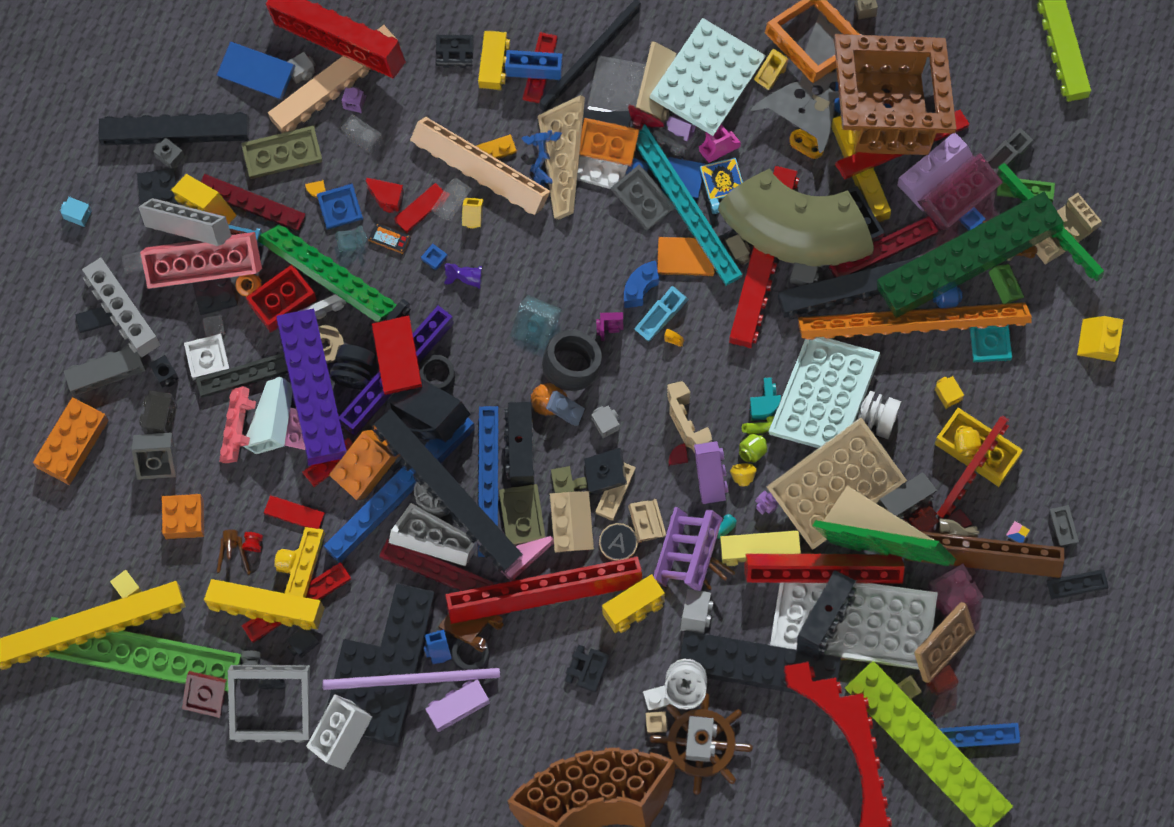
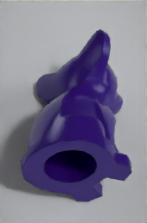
(468, 275)

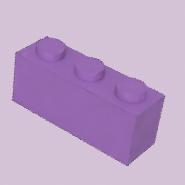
(710, 472)

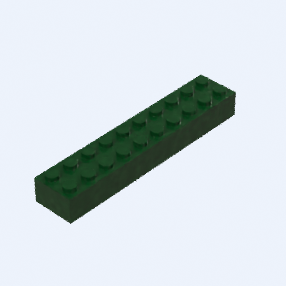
(970, 254)

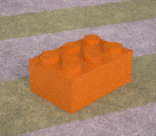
(363, 465)

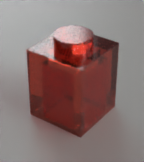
(943, 681)

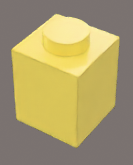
(125, 585)

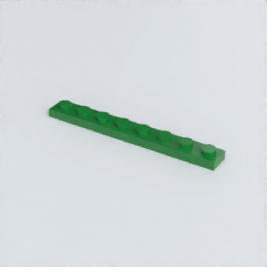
(1066, 240)

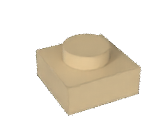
(909, 687)
(656, 722)

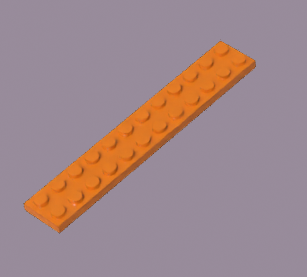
(914, 320)

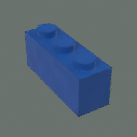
(534, 64)

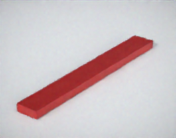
(864, 161)

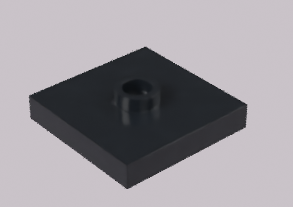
(605, 471)

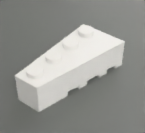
(431, 536)

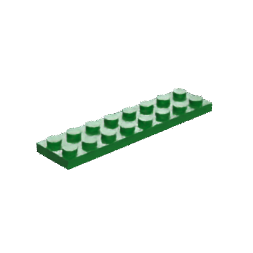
(327, 273)

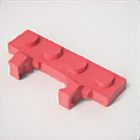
(233, 430)

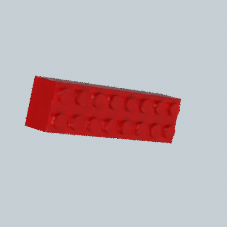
(338, 34)

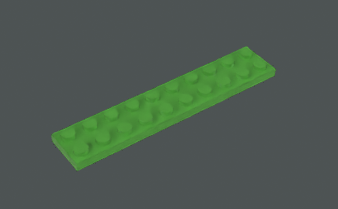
(149, 656)

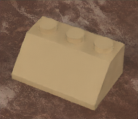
(571, 521)

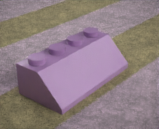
(934, 168)

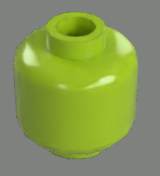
(752, 448)

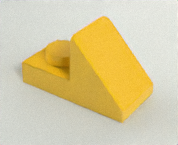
(771, 69)

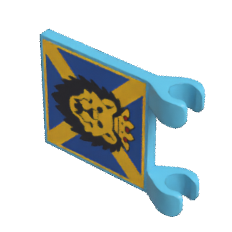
(720, 180)

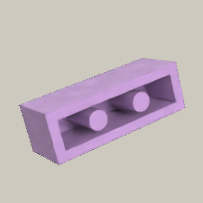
(457, 705)

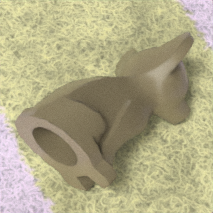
(953, 528)

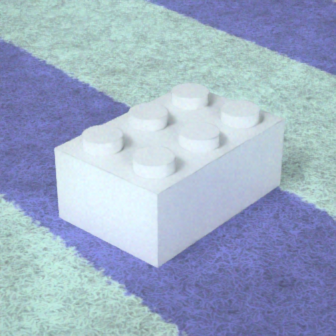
(339, 732)

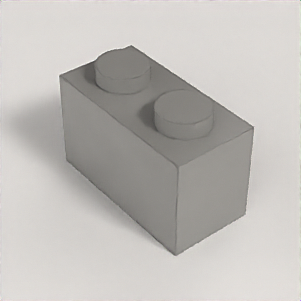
(696, 610)

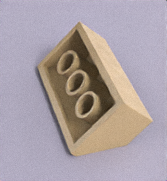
(657, 64)

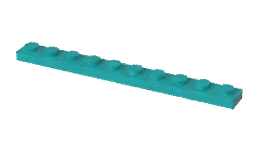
(687, 207)

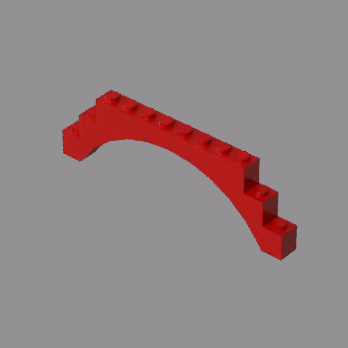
(852, 719)

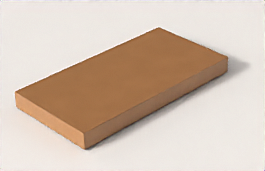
(944, 642)

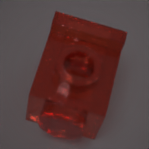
(923, 519)

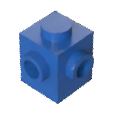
(437, 647)

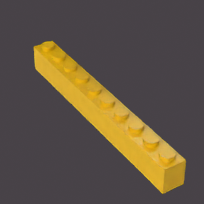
(90, 623)

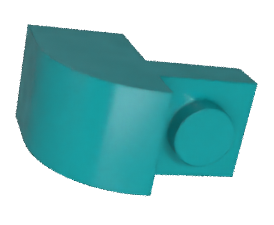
(765, 405)

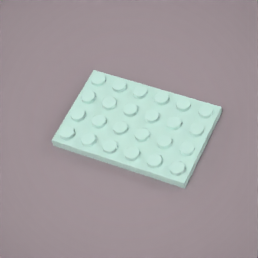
(707, 76)
(824, 391)

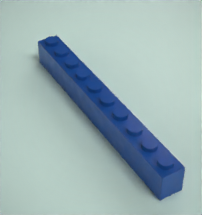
(388, 498)

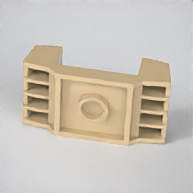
(1078, 221)
(678, 397)

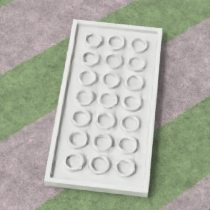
(879, 627)

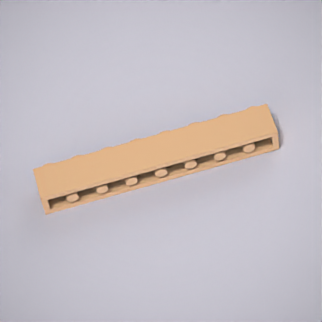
(318, 91)
(480, 165)

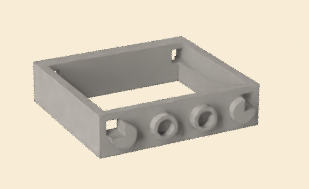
(269, 672)

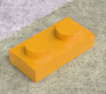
(499, 147)

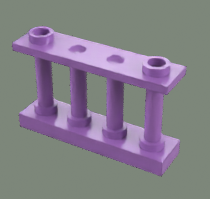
(702, 553)

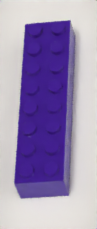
(311, 386)

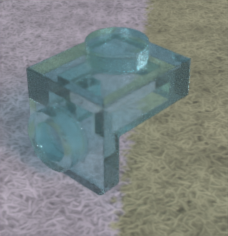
(351, 240)

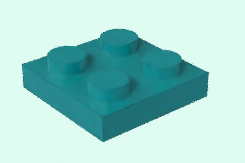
(990, 344)

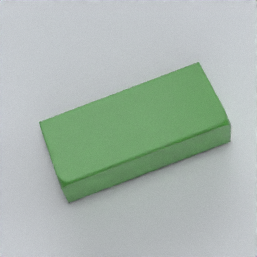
(1005, 284)

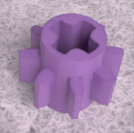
(766, 503)

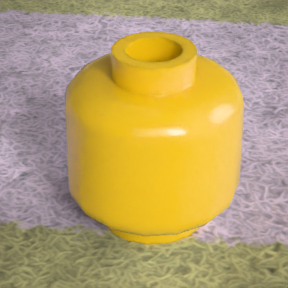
(967, 441)

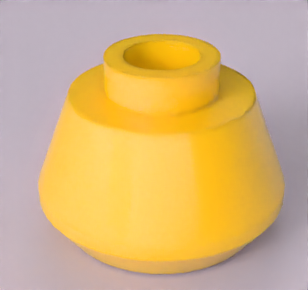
(743, 473)

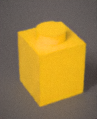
(472, 212)
(949, 391)

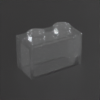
(362, 134)
(451, 199)

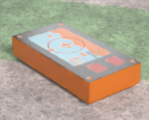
(389, 238)

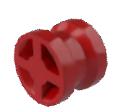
(252, 541)

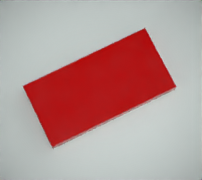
(397, 355)

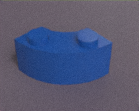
(639, 283)

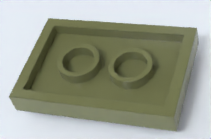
(522, 514)

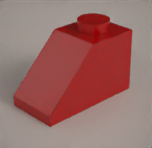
(386, 194)

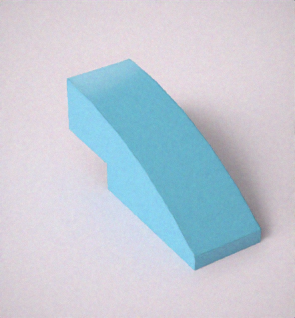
(661, 313)

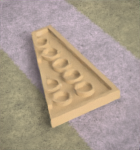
(563, 153)

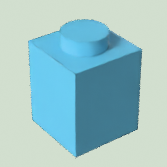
(76, 211)

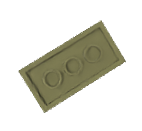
(281, 152)

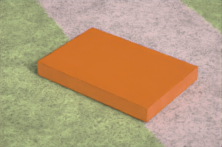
(608, 142)
(682, 257)

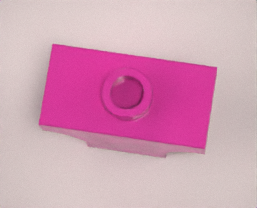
(719, 144)

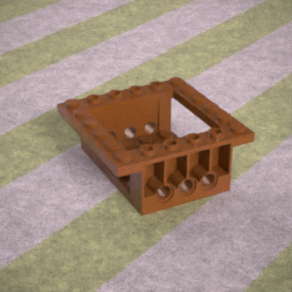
(896, 64)

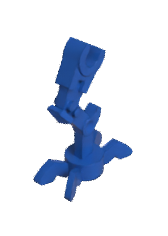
(541, 140)

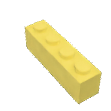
(736, 546)

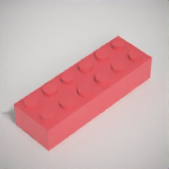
(200, 261)

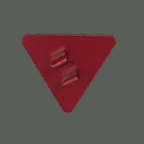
(641, 118)

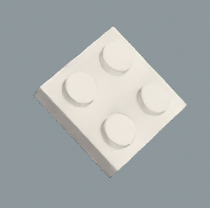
(206, 356)

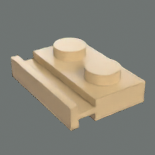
(647, 520)

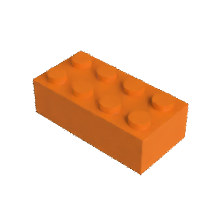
(70, 441)

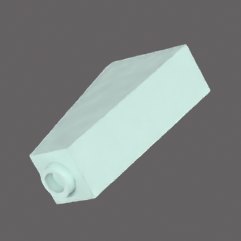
(271, 417)

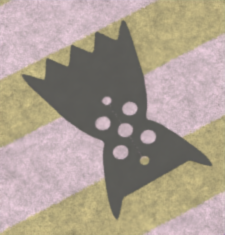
(783, 101)

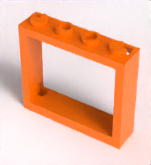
(793, 50)

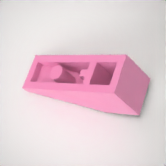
(530, 552)

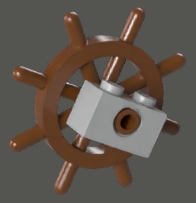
(699, 743)

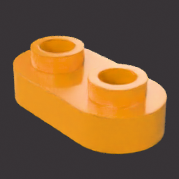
(808, 142)

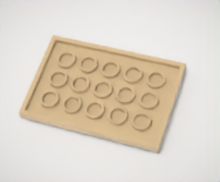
(816, 482)

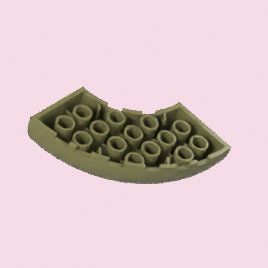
(796, 224)

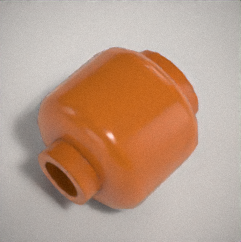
(242, 281)

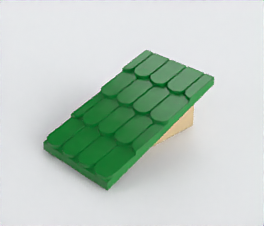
(864, 525)

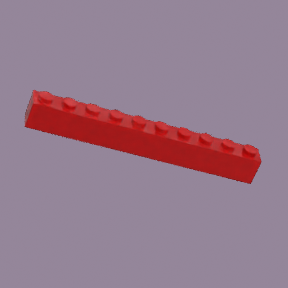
(757, 283)
(543, 590)

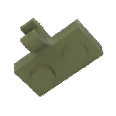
(563, 480)

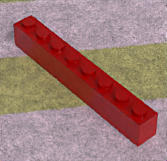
(820, 567)

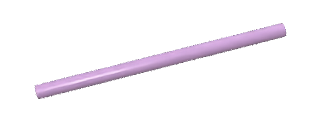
(410, 678)

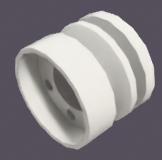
(879, 414)
(681, 693)

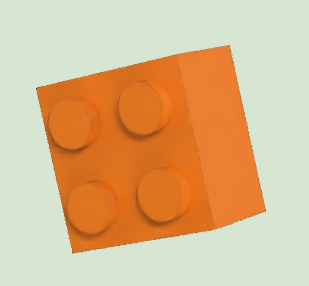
(183, 516)

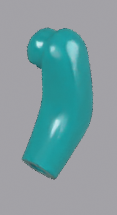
(727, 525)

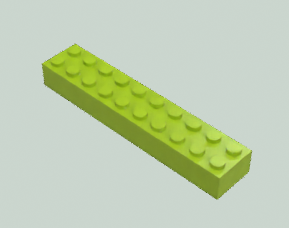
(930, 748)

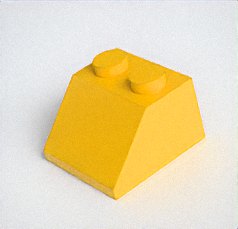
(1100, 338)

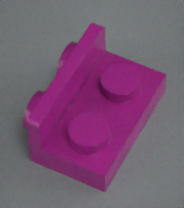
(609, 321)

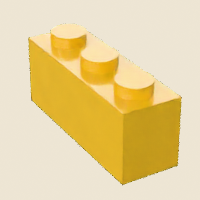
(493, 60)

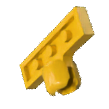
(300, 562)

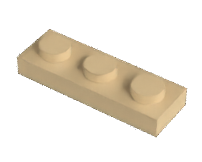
(612, 498)

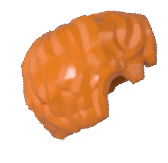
(541, 396)

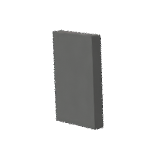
(642, 197)

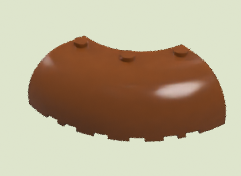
(596, 790)

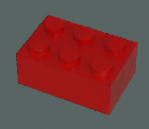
(281, 296)

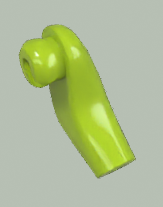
(757, 428)

